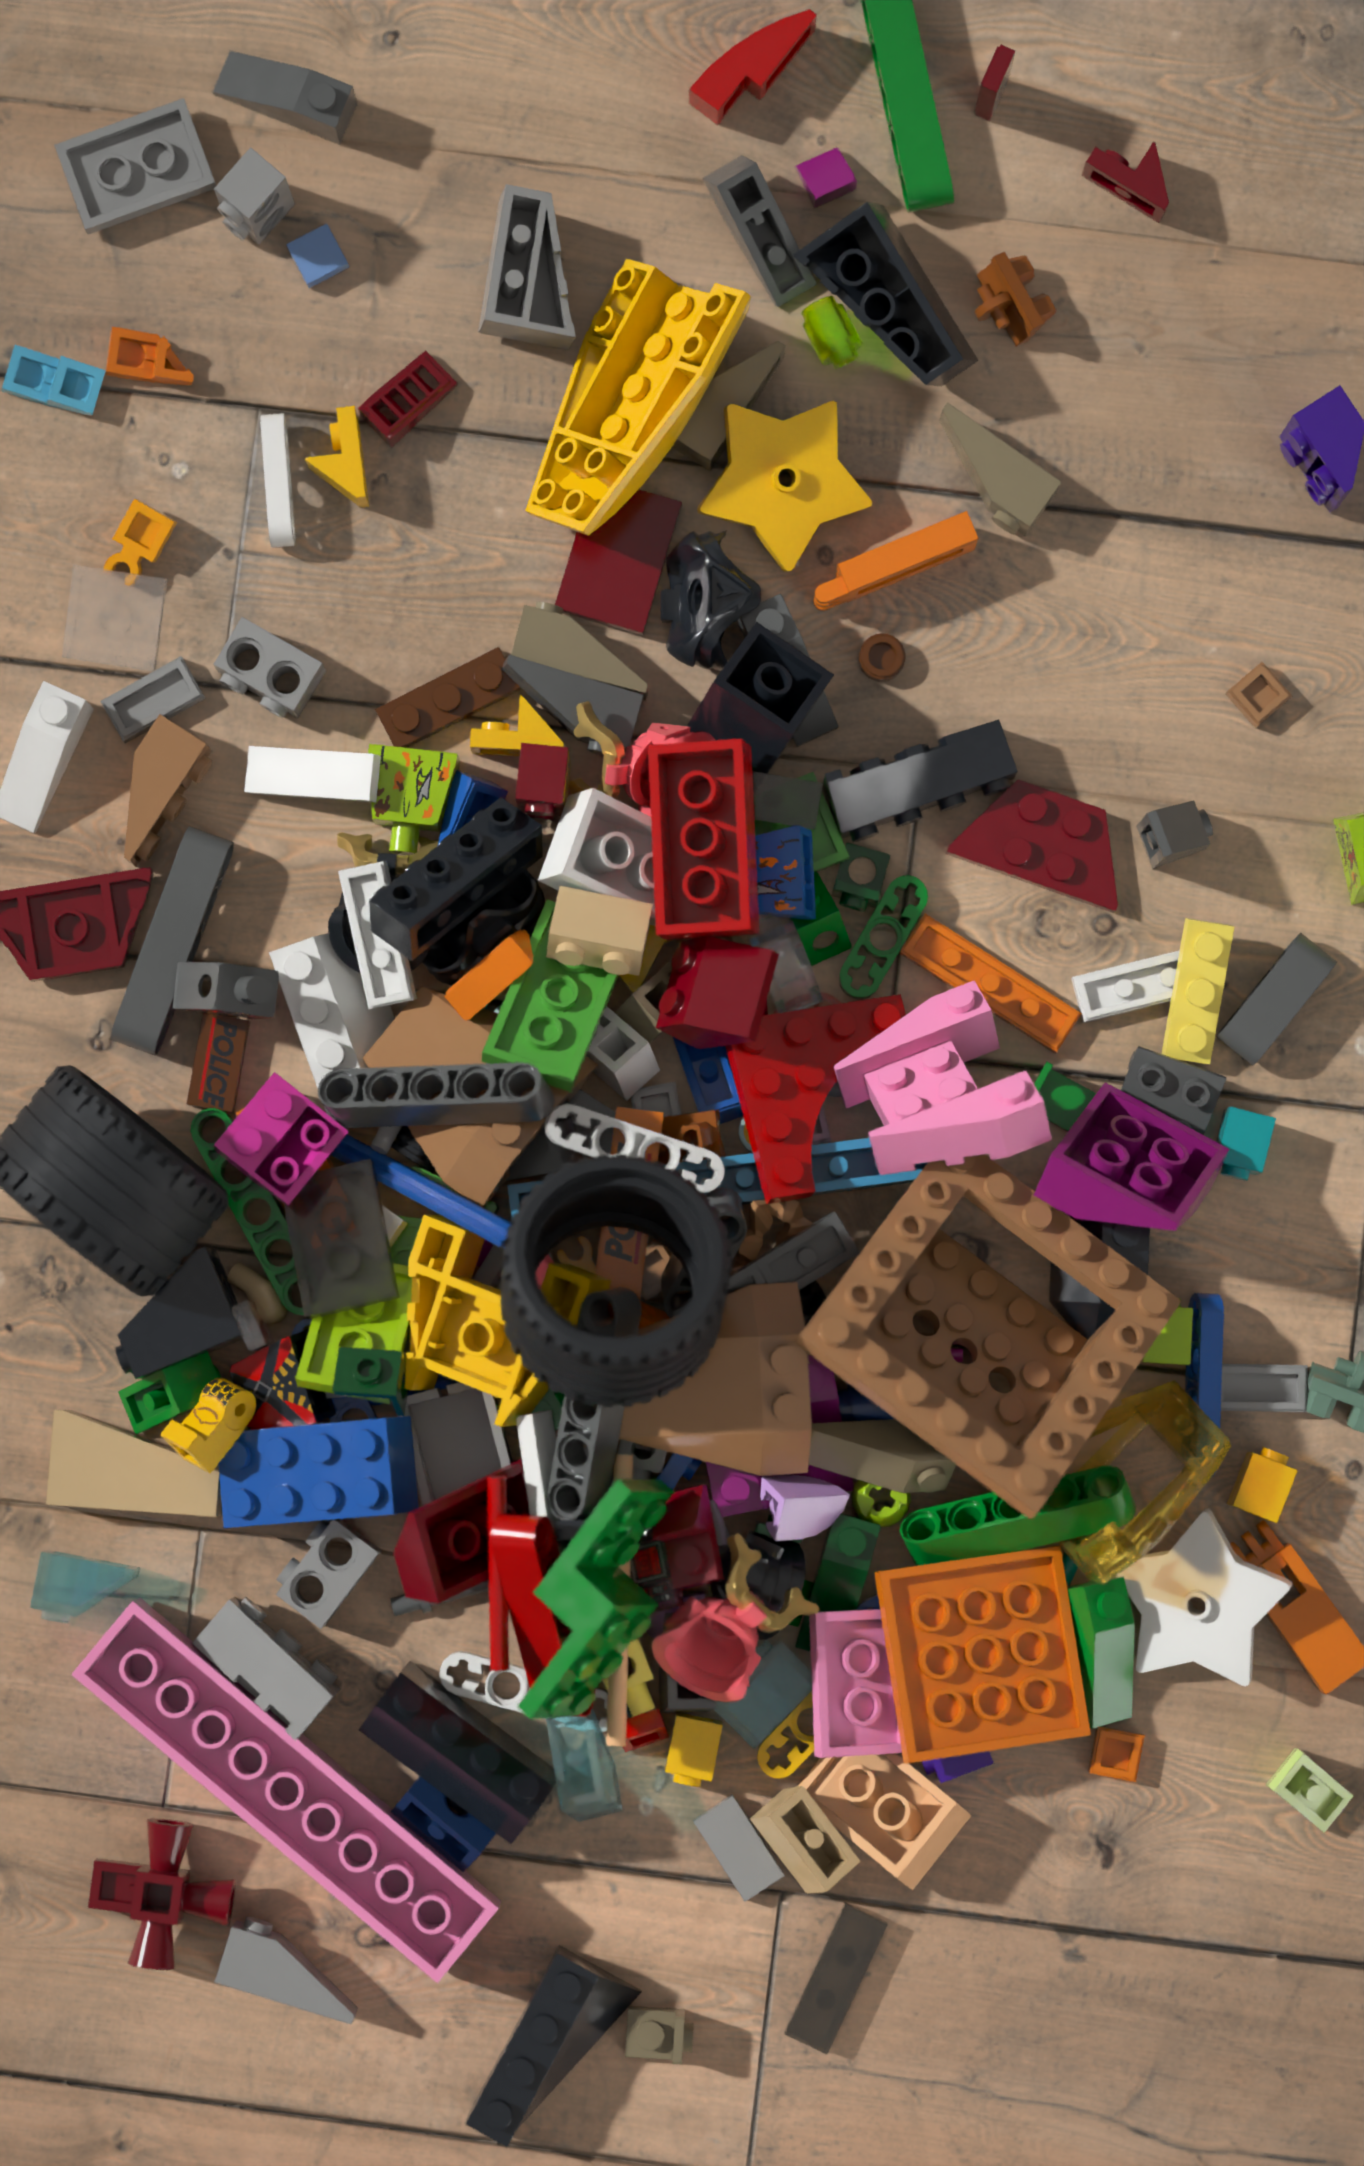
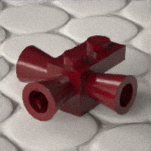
(159, 1893)

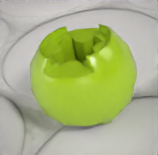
(886, 1515)

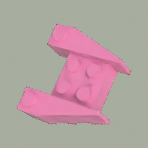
(928, 1096)

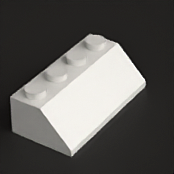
(328, 1007)

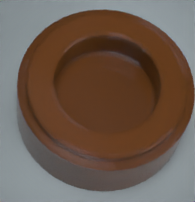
(882, 657)

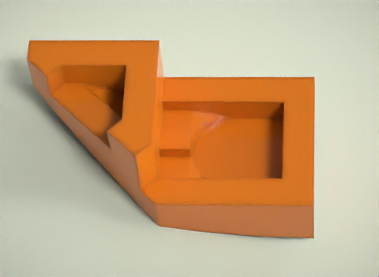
(144, 358)

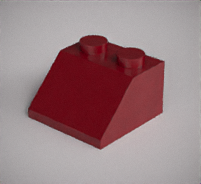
(716, 992)

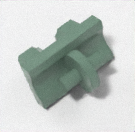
(1341, 1384)

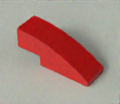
(751, 65)

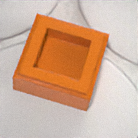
(1116, 1753)

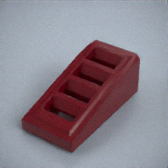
(383, 396)

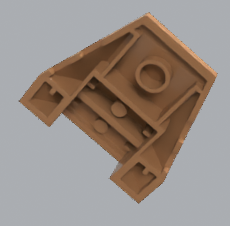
(466, 1156)
(748, 1397)

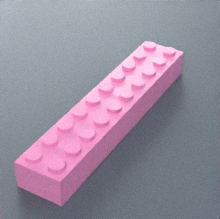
(286, 1789)

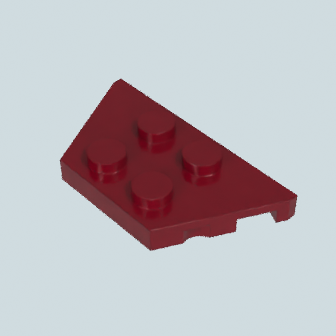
(1044, 843)
(74, 923)

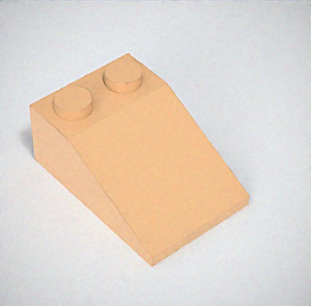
(887, 1811)

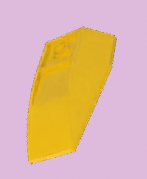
(631, 392)

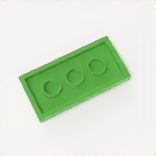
(550, 1013)

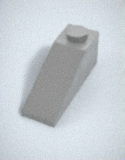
(275, 1969)

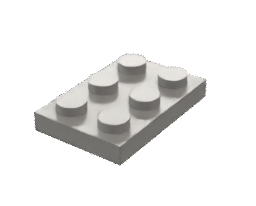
(135, 166)

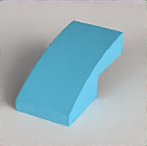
(53, 381)

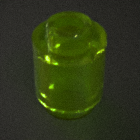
(831, 332)

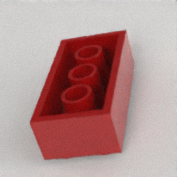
(703, 839)

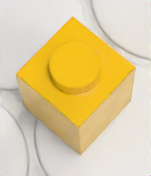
(1263, 1484)
(693, 1749)

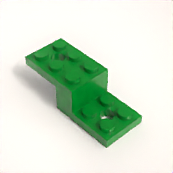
(597, 1598)

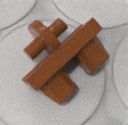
(1008, 300)
(693, 1128)

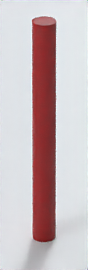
(497, 1603)

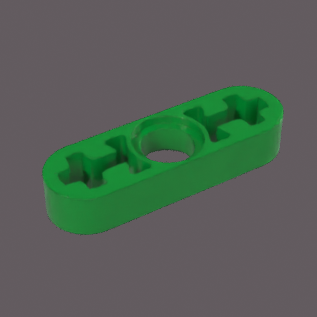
(910, 913)

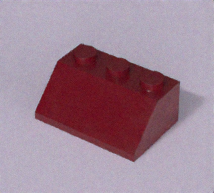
(447, 1539)

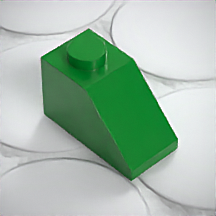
(167, 1392)

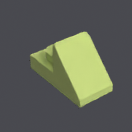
(1309, 1789)

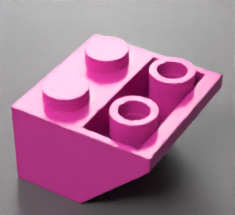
(280, 1139)

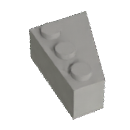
(525, 273)
(268, 1665)

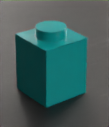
(1248, 1142)

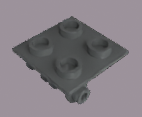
(1173, 1087)

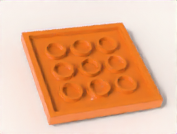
(982, 1654)

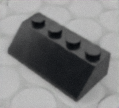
(460, 1752)

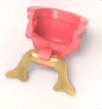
(634, 768)
(715, 1639)

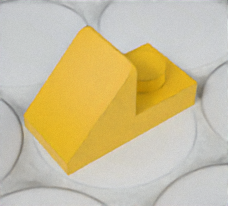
(347, 469)
(498, 740)

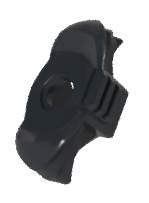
(703, 599)
(470, 941)

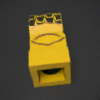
(212, 1424)

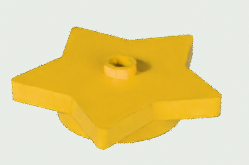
(750, 486)

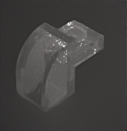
(793, 981)

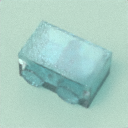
(772, 1693)

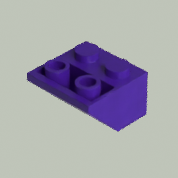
(1326, 446)

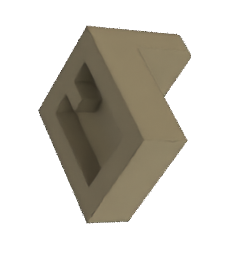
(658, 2033)

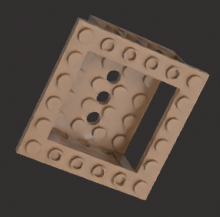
(1056, 1376)

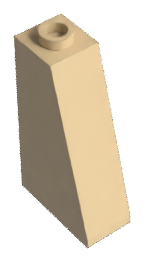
(122, 1471)

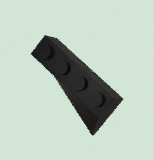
(888, 291)
(919, 780)
(557, 2028)

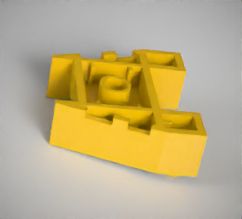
(460, 1323)

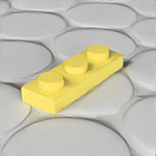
(1197, 990)

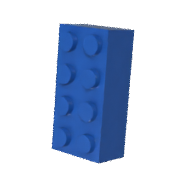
(319, 1472)

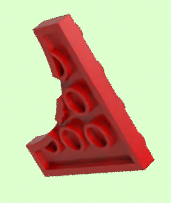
(788, 1077)

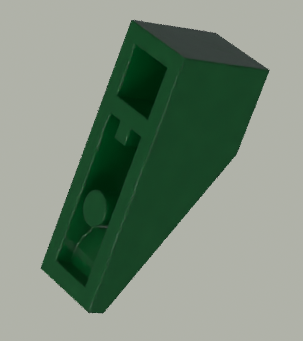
(841, 1569)

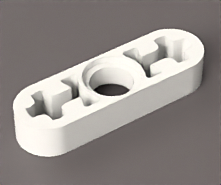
(277, 480)

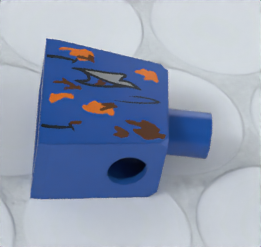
(786, 873)

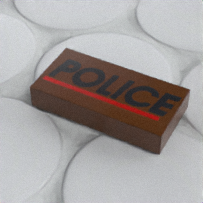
(218, 1062)

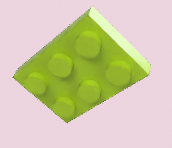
(368, 1327)

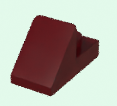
(1140, 188)
(690, 1539)

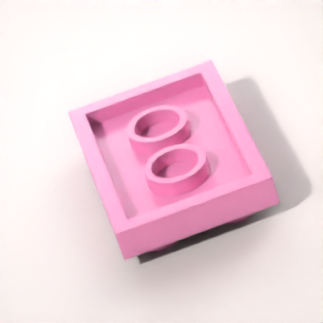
(851, 1685)

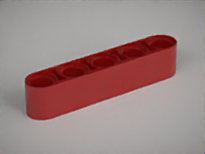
(524, 1555)

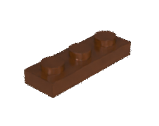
(447, 699)

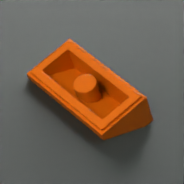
(491, 975)

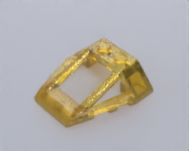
(1193, 1441)

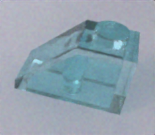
(75, 1584)
(583, 1768)

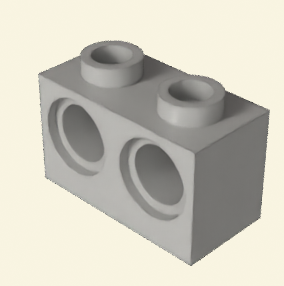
(253, 197)
(275, 660)
(336, 1578)

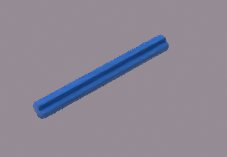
(426, 1191)

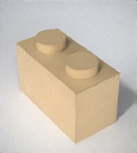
(599, 931)
(805, 1840)

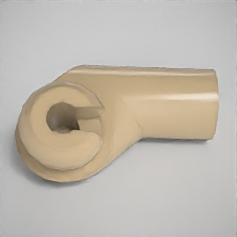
(258, 1290)

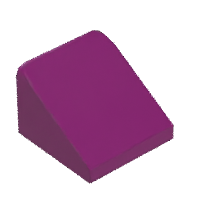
(826, 177)

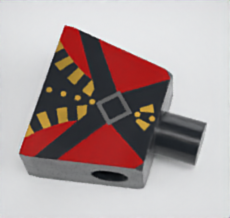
(272, 1381)

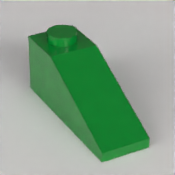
(1105, 1648)

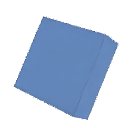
(317, 255)

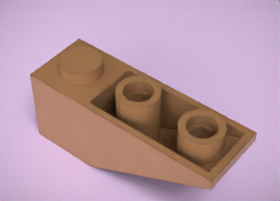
(160, 776)

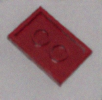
(620, 564)

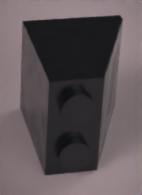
(761, 696)
(183, 1318)

